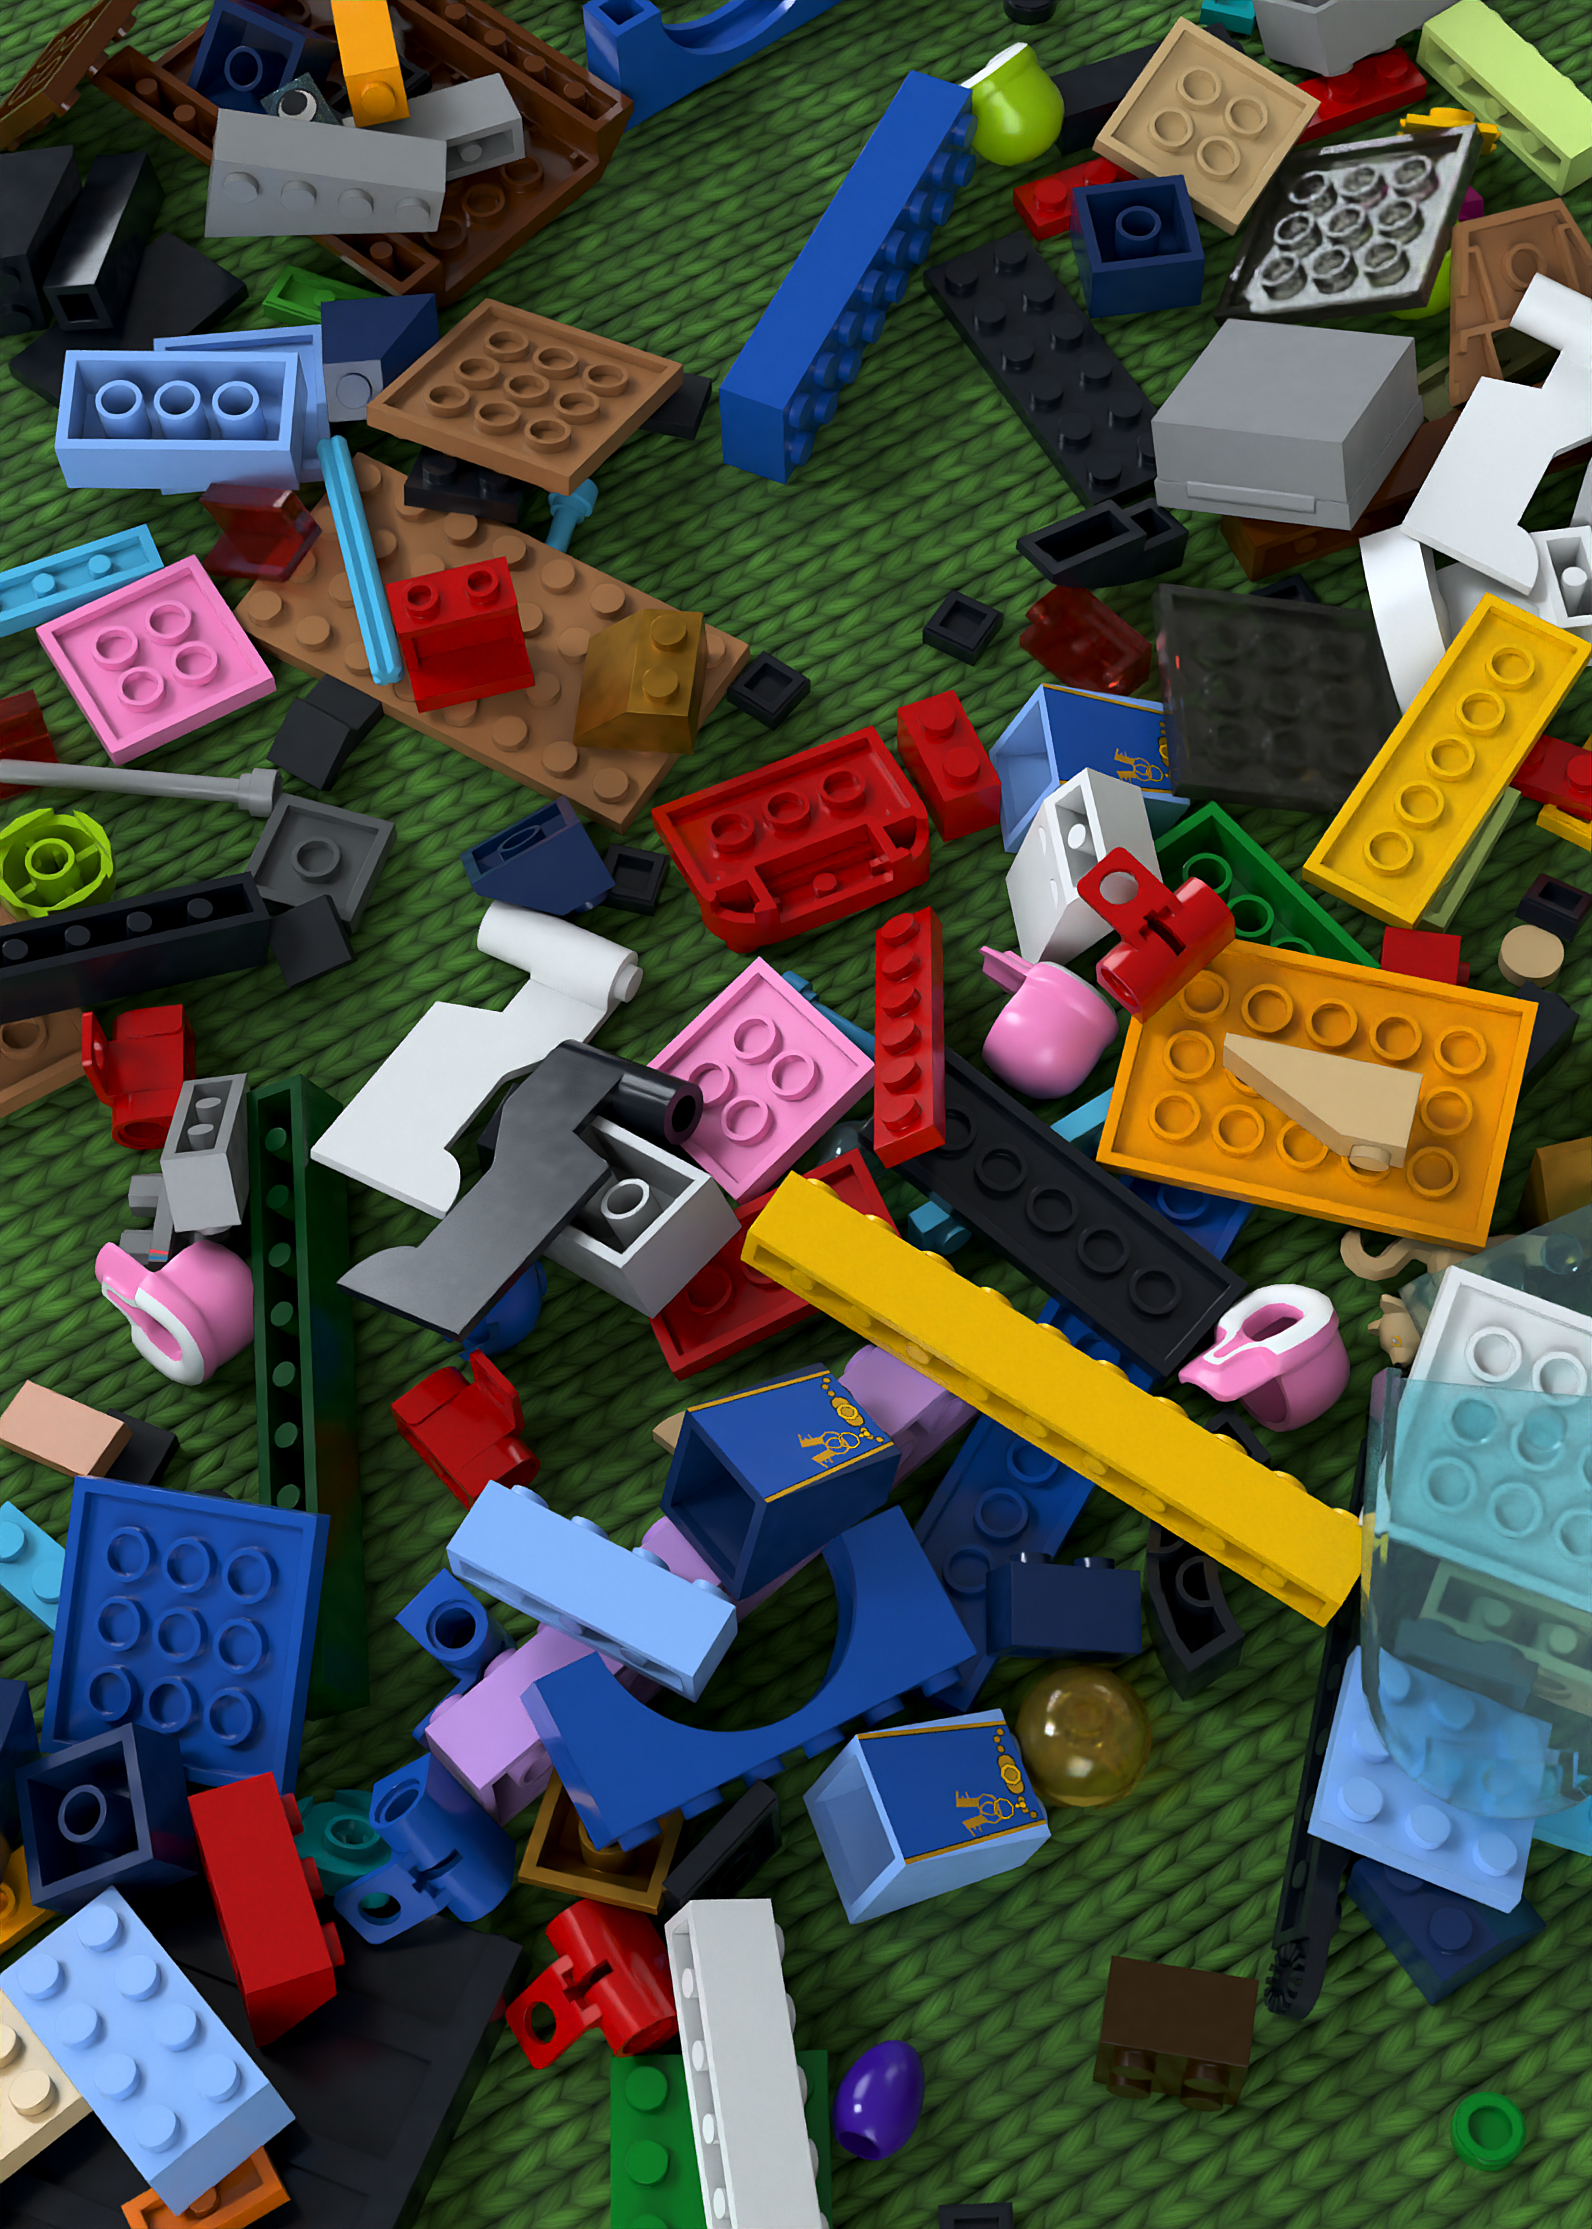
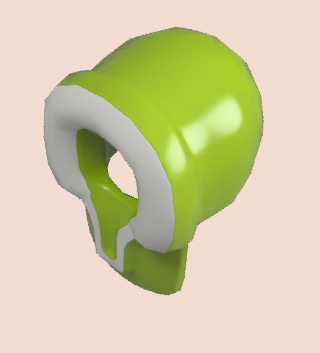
(1015, 107)

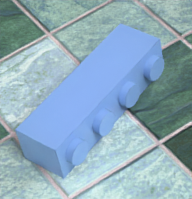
(594, 1588)

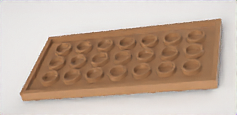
(560, 606)

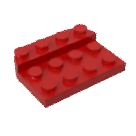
(799, 841)

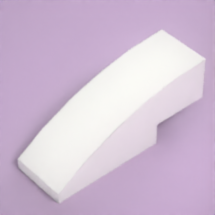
(1406, 609)

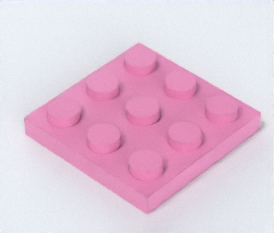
(155, 660)
(768, 1080)

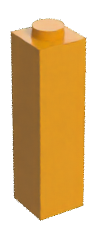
(370, 61)

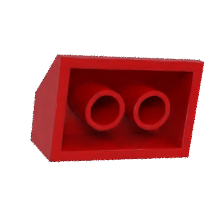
(266, 1903)

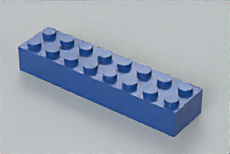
(847, 278)

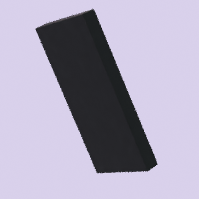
(170, 296)

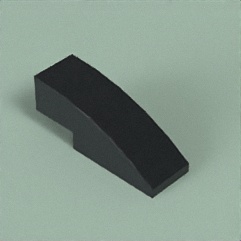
(1107, 545)

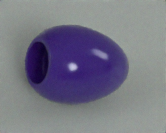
(879, 2101)

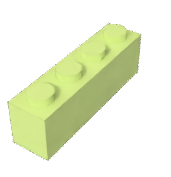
(1512, 87)

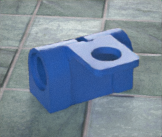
(456, 1633)
(440, 1855)

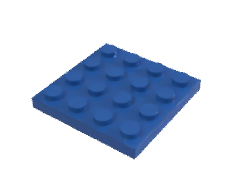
(189, 1625)

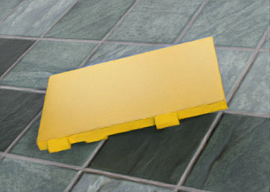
(1447, 118)

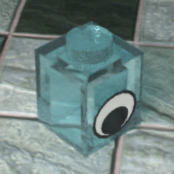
(299, 101)

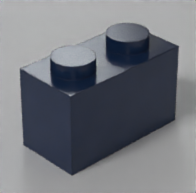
(1063, 1610)

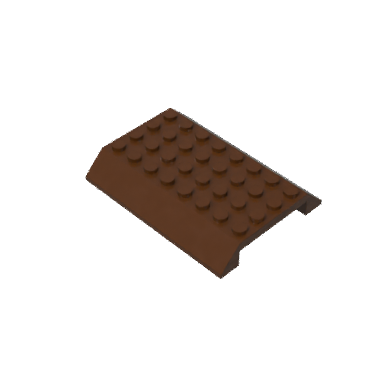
(566, 120)

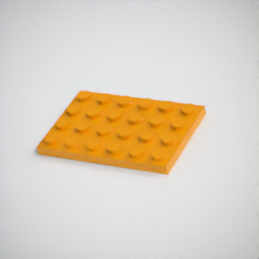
(1204, 1130)

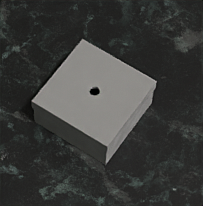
(1287, 423)

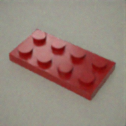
(737, 1305)

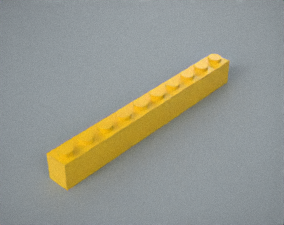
(1058, 1397)

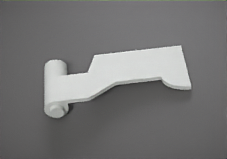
(1506, 443)
(460, 1055)

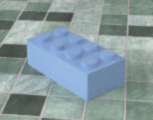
(181, 419)
(145, 2050)

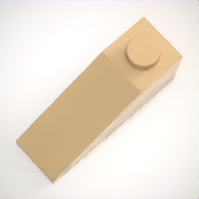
(1341, 1101)

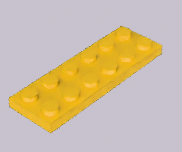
(1447, 763)

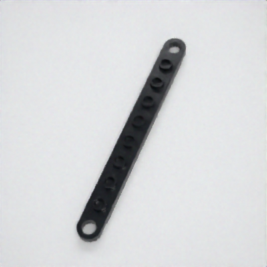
(1313, 1870)

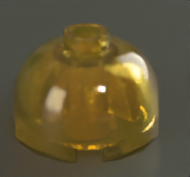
(1083, 1737)

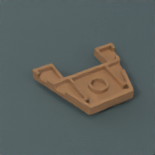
(1491, 272)

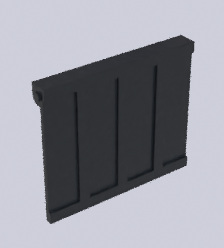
(367, 2074)

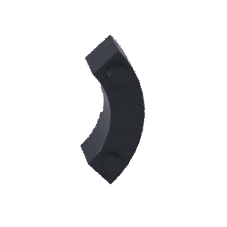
(1184, 1595)

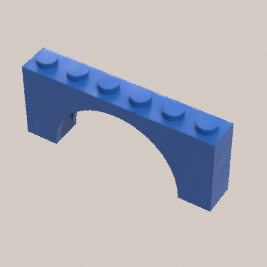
(668, 61)
(638, 1767)

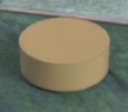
(1530, 955)

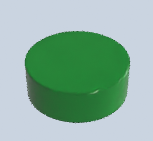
(1488, 2131)

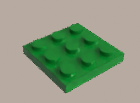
(655, 2148)

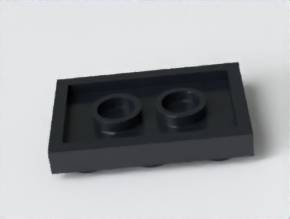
(464, 488)

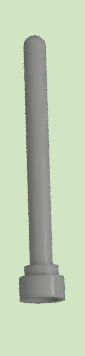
(252, 792)

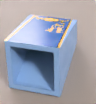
(1075, 729)
(924, 1811)

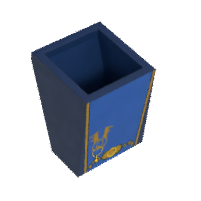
(775, 1475)

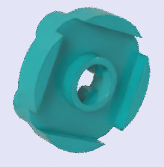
(327, 1837)

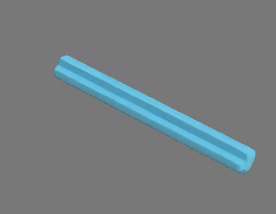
(360, 561)

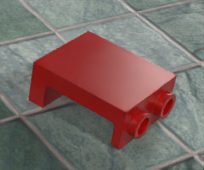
(461, 634)

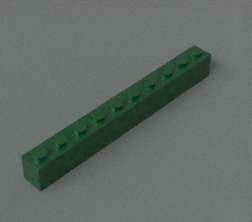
(308, 1366)

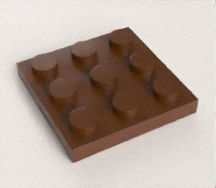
(52, 78)

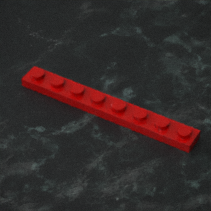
(1346, 99)

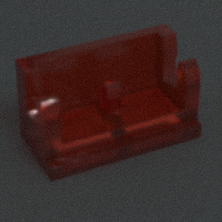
(1086, 643)

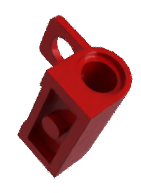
(1161, 932)
(140, 1070)
(467, 1429)
(607, 1977)

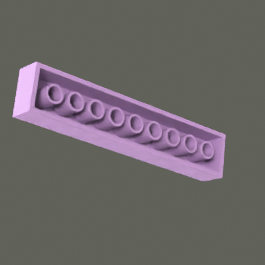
(488, 1733)

